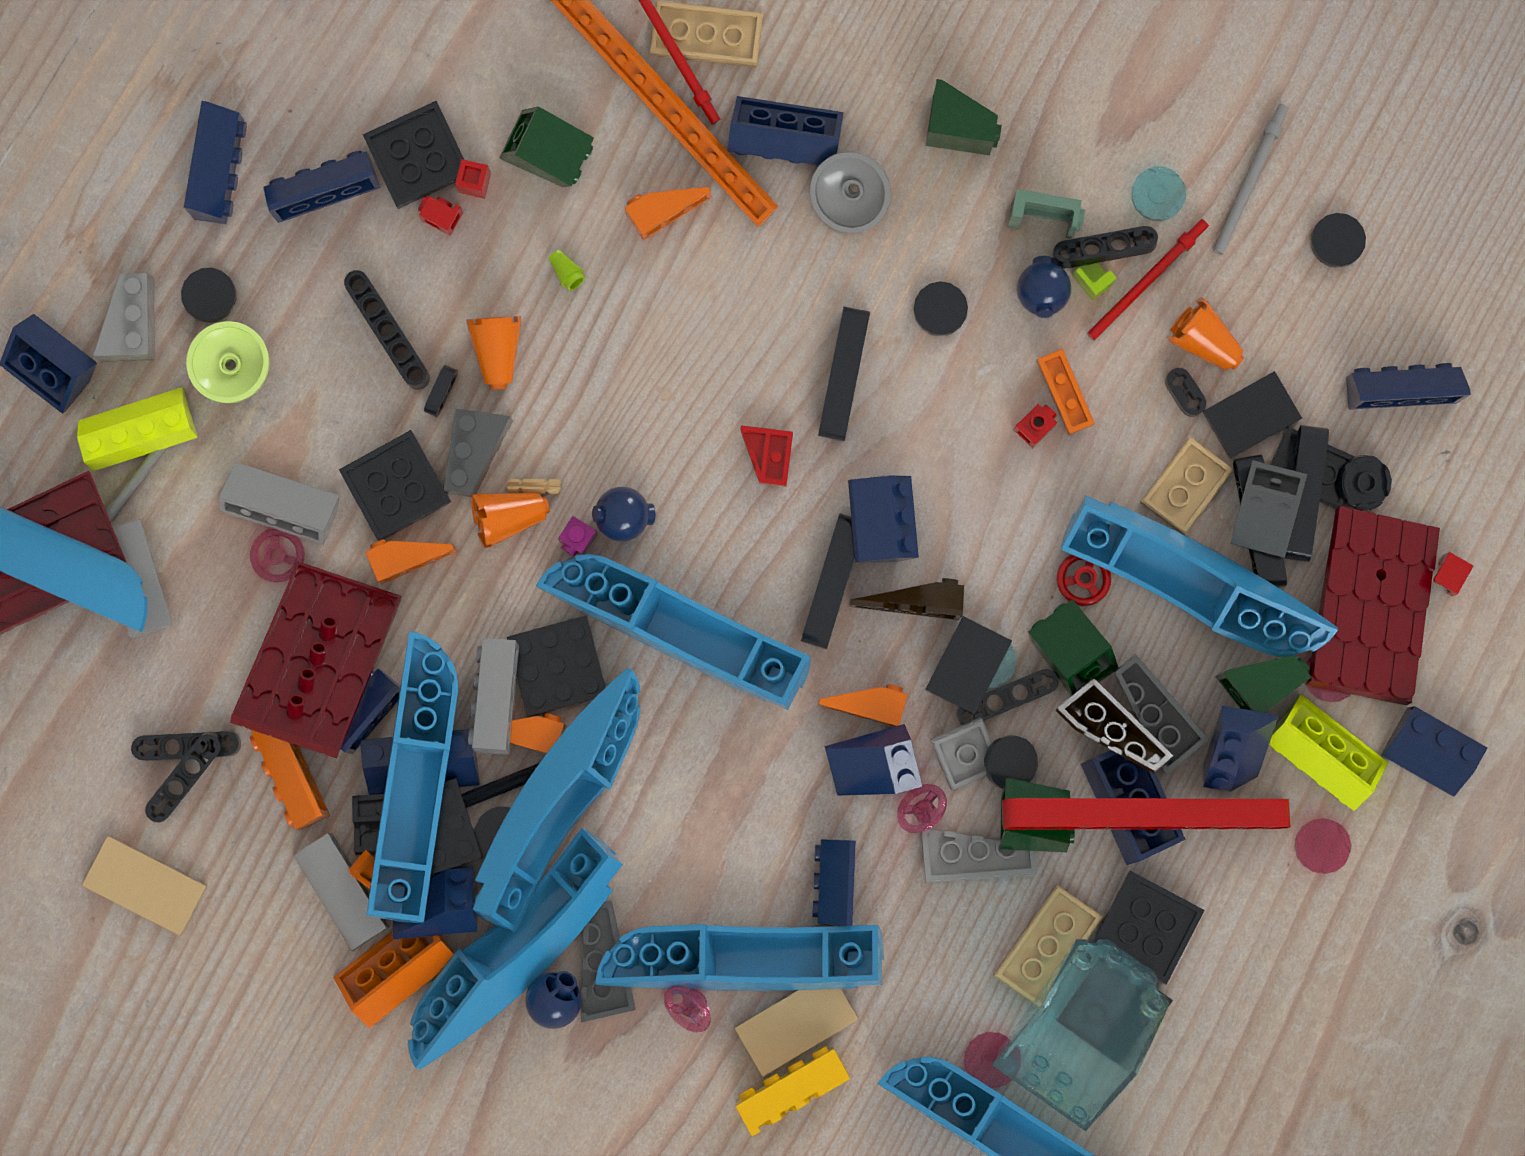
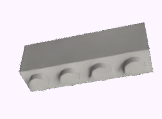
(494, 697)

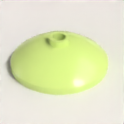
(213, 351)

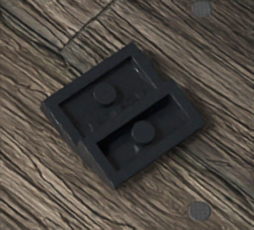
(366, 822)

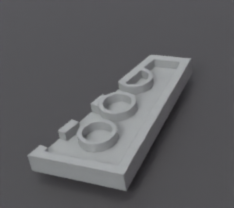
(967, 857)

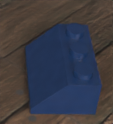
(47, 362)
(883, 519)
(377, 701)
(1237, 748)
(1433, 750)
(834, 882)

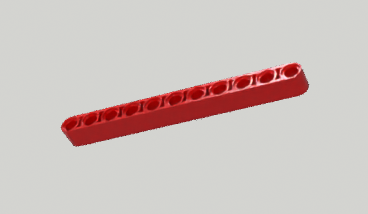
(1144, 813)

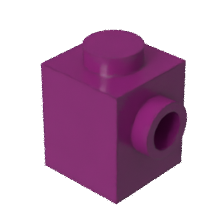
(577, 537)

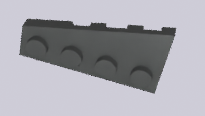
(598, 937)

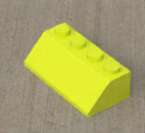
(135, 429)
(1328, 753)

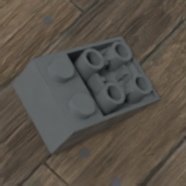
(1268, 509)

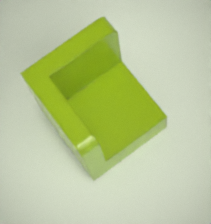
(1094, 279)

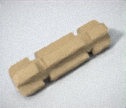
(539, 486)

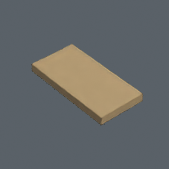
(710, 33)
(144, 885)
(1046, 942)
(794, 1026)

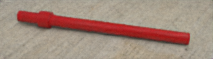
(701, 96)
(1184, 243)

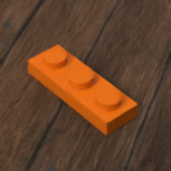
(1065, 392)

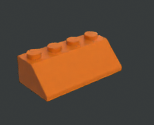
(292, 780)
(391, 974)

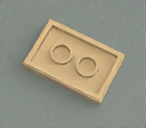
(1187, 486)

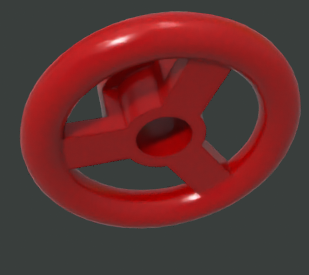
(1097, 595)

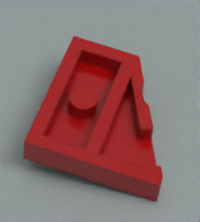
(769, 453)

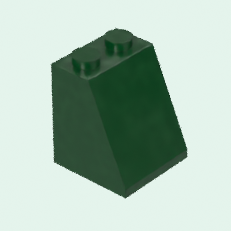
(961, 122)
(547, 147)
(1073, 647)
(1264, 683)
(1034, 839)

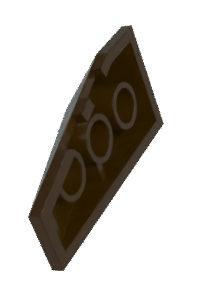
(930, 600)
(1107, 722)

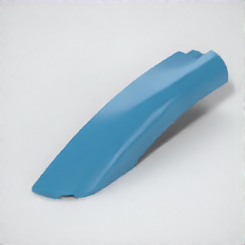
(71, 570)
(1195, 579)
(679, 627)
(414, 783)
(554, 799)
(745, 958)
(505, 963)
(974, 1110)

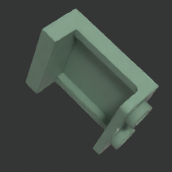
(1046, 207)

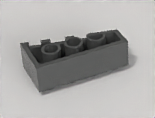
(1159, 712)

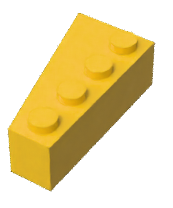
(791, 1090)

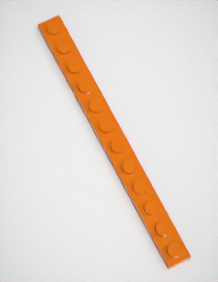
(669, 108)

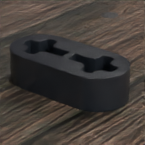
(1190, 388)
(440, 391)

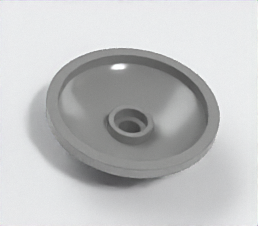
(840, 205)

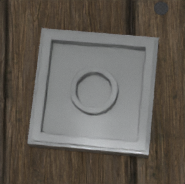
(963, 752)

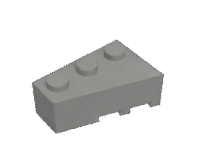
(129, 322)

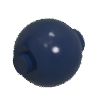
(1044, 287)
(623, 514)
(553, 999)

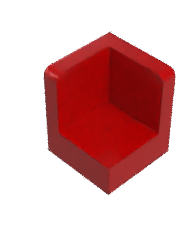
(473, 178)
(1452, 573)

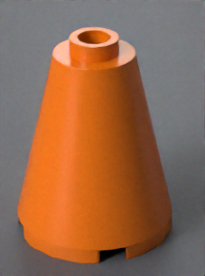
(1206, 336)
(496, 348)
(506, 514)

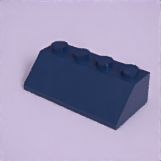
(784, 131)
(214, 163)
(321, 187)
(1406, 387)
(461, 761)
(1118, 777)

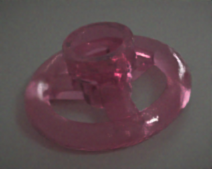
(260, 568)
(924, 810)
(691, 1006)

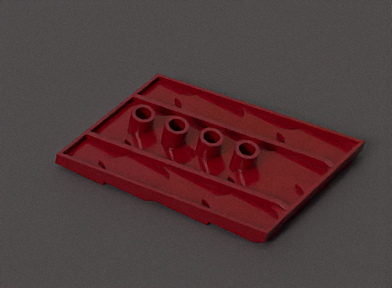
(69, 509)
(1379, 601)
(316, 659)

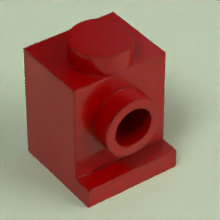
(440, 214)
(1029, 432)

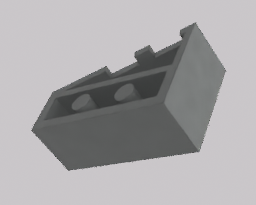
(472, 449)

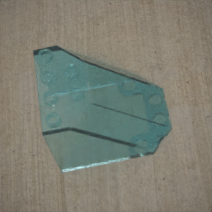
(1085, 1031)

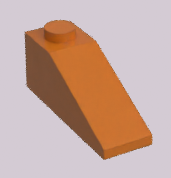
(659, 209)
(398, 558)
(874, 704)
(537, 732)

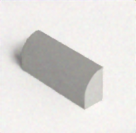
(279, 503)
(138, 555)
(339, 891)

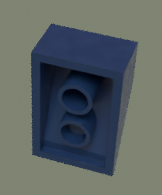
(874, 763)
(447, 906)

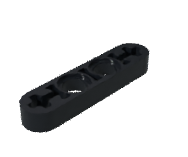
(1103, 242)
(1007, 697)
(185, 741)
(184, 777)

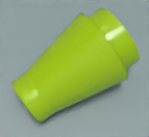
(567, 271)

